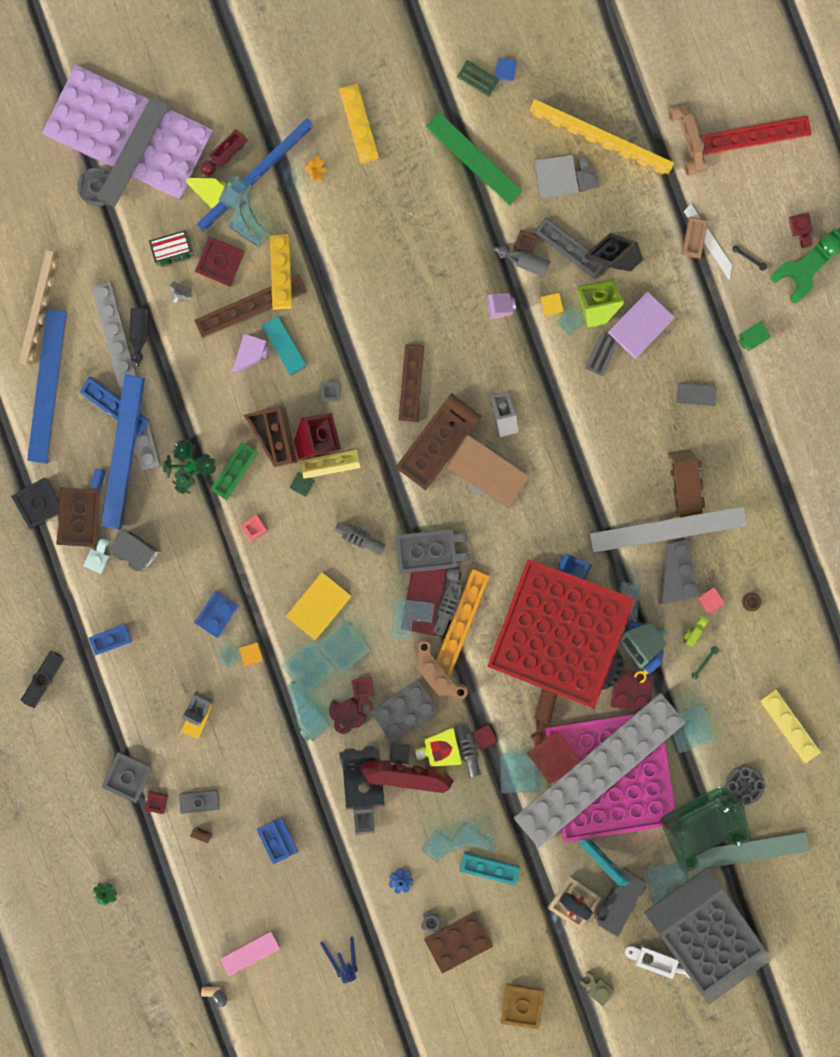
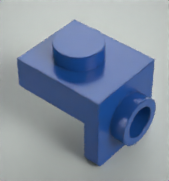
(574, 566)

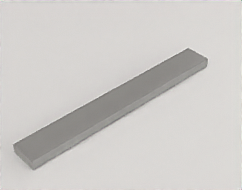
(668, 529)

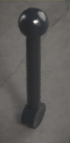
(762, 266)

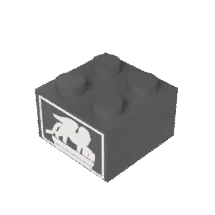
(134, 550)

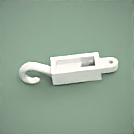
(662, 962)

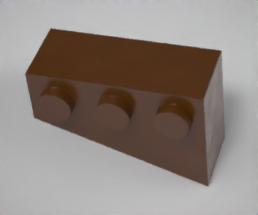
(274, 434)
(687, 483)

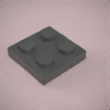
(127, 777)

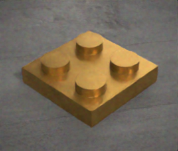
(522, 1006)

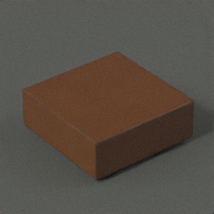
(525, 241)
(201, 834)

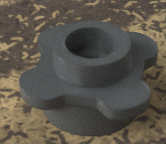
(426, 925)

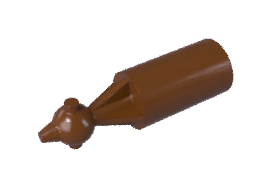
(543, 714)

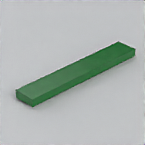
(473, 159)

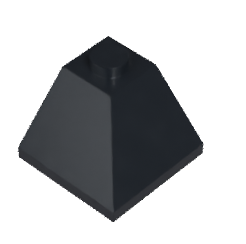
(616, 253)

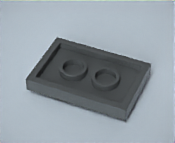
(404, 710)

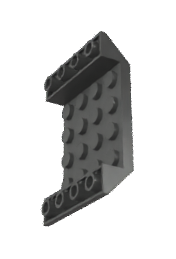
(707, 935)

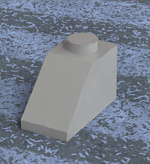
(504, 414)

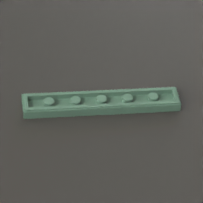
(754, 850)

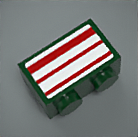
(171, 248)

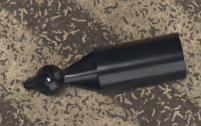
(138, 332)

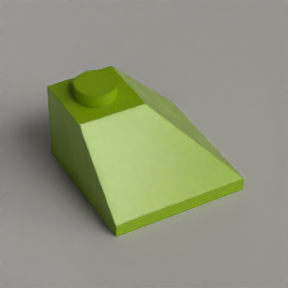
(599, 302)

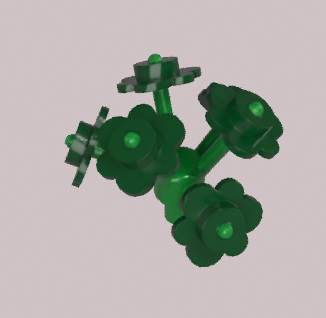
(182, 451)

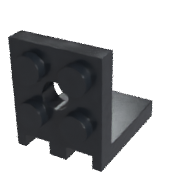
(353, 778)

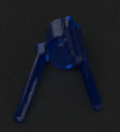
(346, 970)

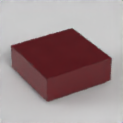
(484, 737)
(156, 802)

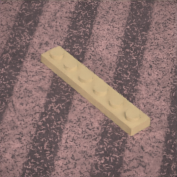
(37, 313)

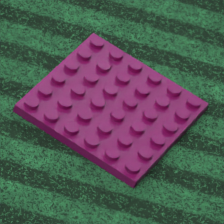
(633, 801)

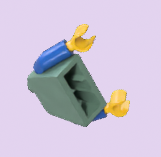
(644, 645)

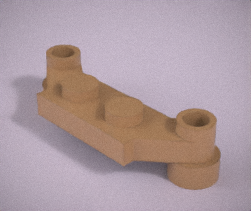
(692, 138)
(435, 674)

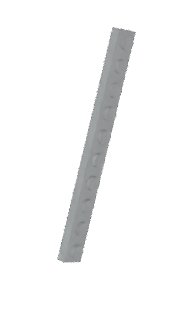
(123, 365)

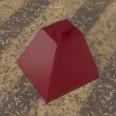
(316, 436)

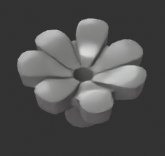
(179, 292)

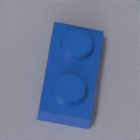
(110, 639)

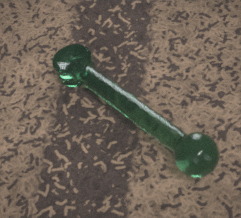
(714, 650)

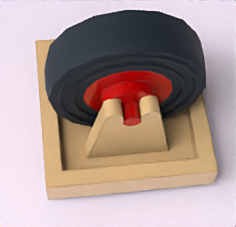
(574, 902)

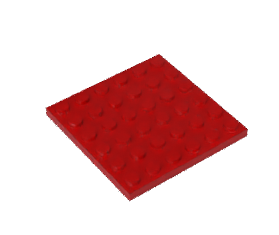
(561, 633)

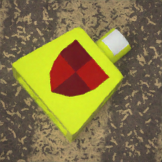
(440, 749)

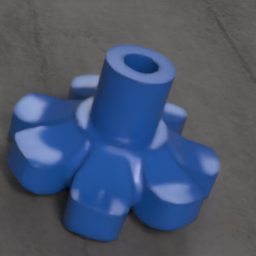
(400, 877)

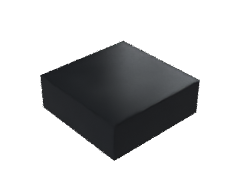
(399, 753)

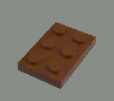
(78, 517)
(458, 942)

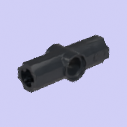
(48, 668)

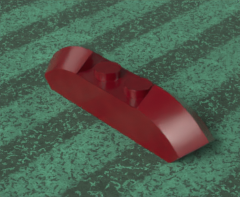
(399, 775)

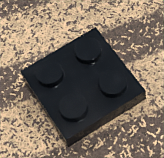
(37, 503)

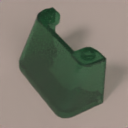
(705, 824)

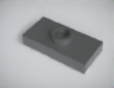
(199, 801)

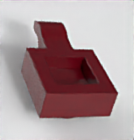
(800, 227)

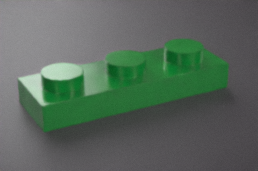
(234, 471)

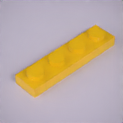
(359, 123)
(281, 272)

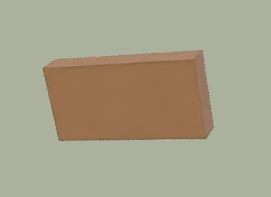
(694, 237)

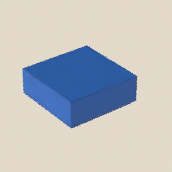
(505, 69)
(98, 478)

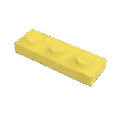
(330, 464)

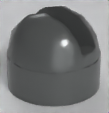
(454, 574)

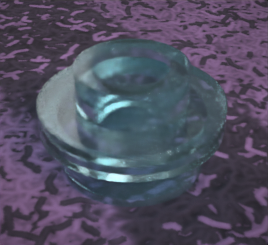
(222, 658)

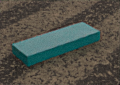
(283, 345)
(604, 861)
(489, 868)

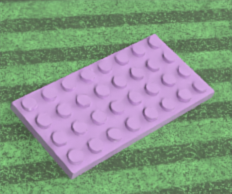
(100, 117)

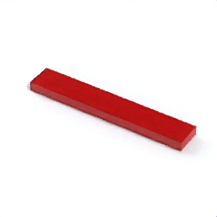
(756, 135)

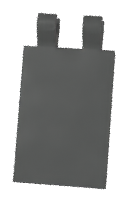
(429, 550)

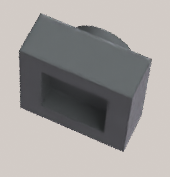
(330, 391)

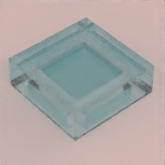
(570, 321)

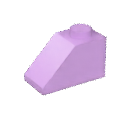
(500, 305)
(250, 353)

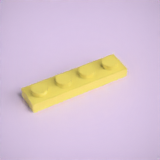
(790, 726)

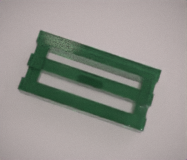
(473, 84)

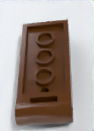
(438, 441)

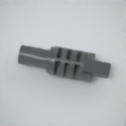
(359, 537)
(447, 607)
(468, 751)

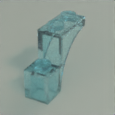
(236, 196)
(467, 835)

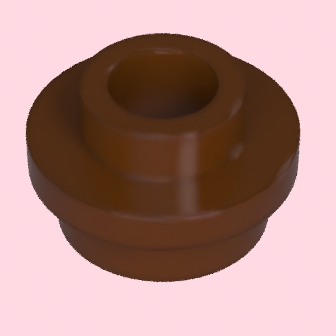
(757, 601)

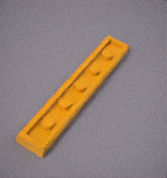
(462, 620)

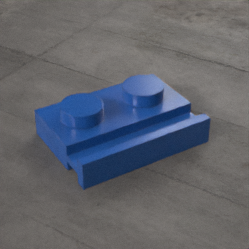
(216, 614)
(277, 840)

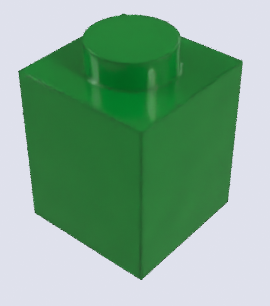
(753, 336)

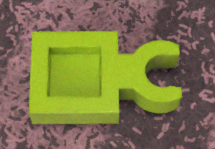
(693, 634)

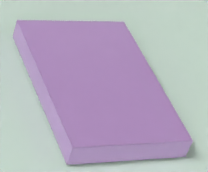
(641, 325)

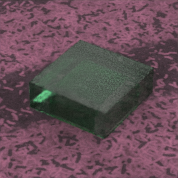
(301, 485)

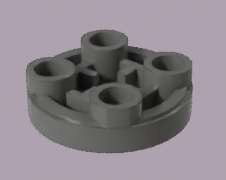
(745, 784)

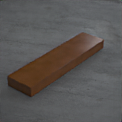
(411, 383)

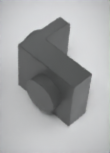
(197, 708)
(364, 821)

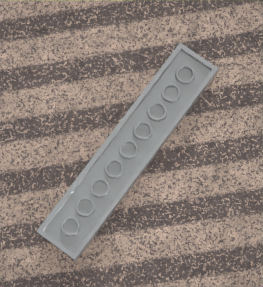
(599, 770)

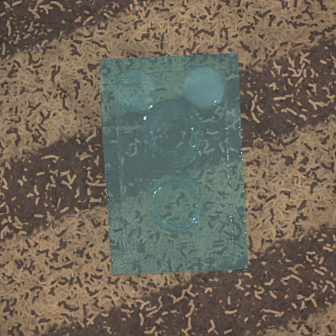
(309, 715)

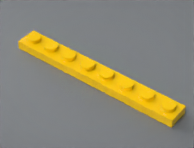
(607, 140)

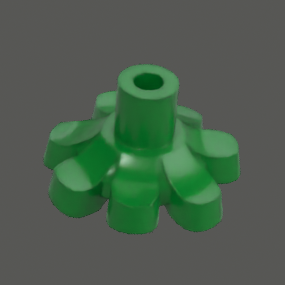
(104, 894)

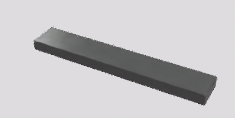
(132, 152)

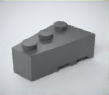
(678, 573)
(620, 903)

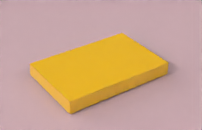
(318, 606)

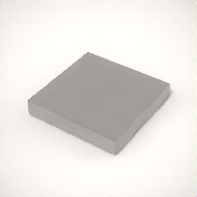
(556, 177)

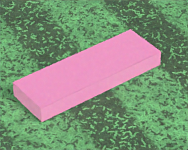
(250, 953)

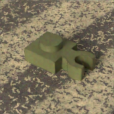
(599, 990)

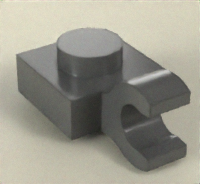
(586, 177)

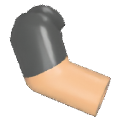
(216, 993)

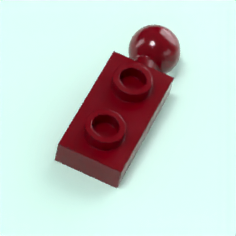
(224, 152)

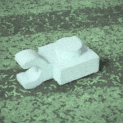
(97, 558)

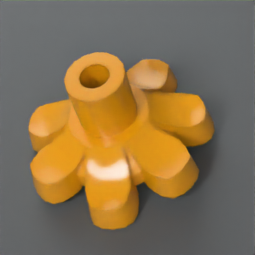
(315, 168)

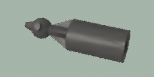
(525, 260)

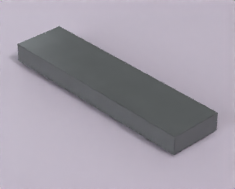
(567, 247)

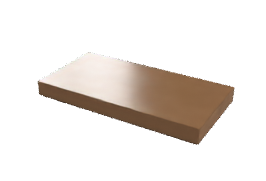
(487, 471)

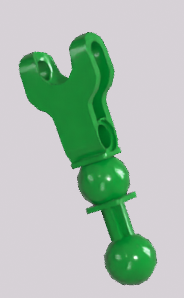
(803, 270)

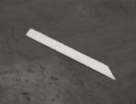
(712, 245)

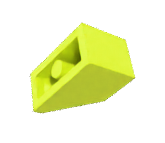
(207, 189)

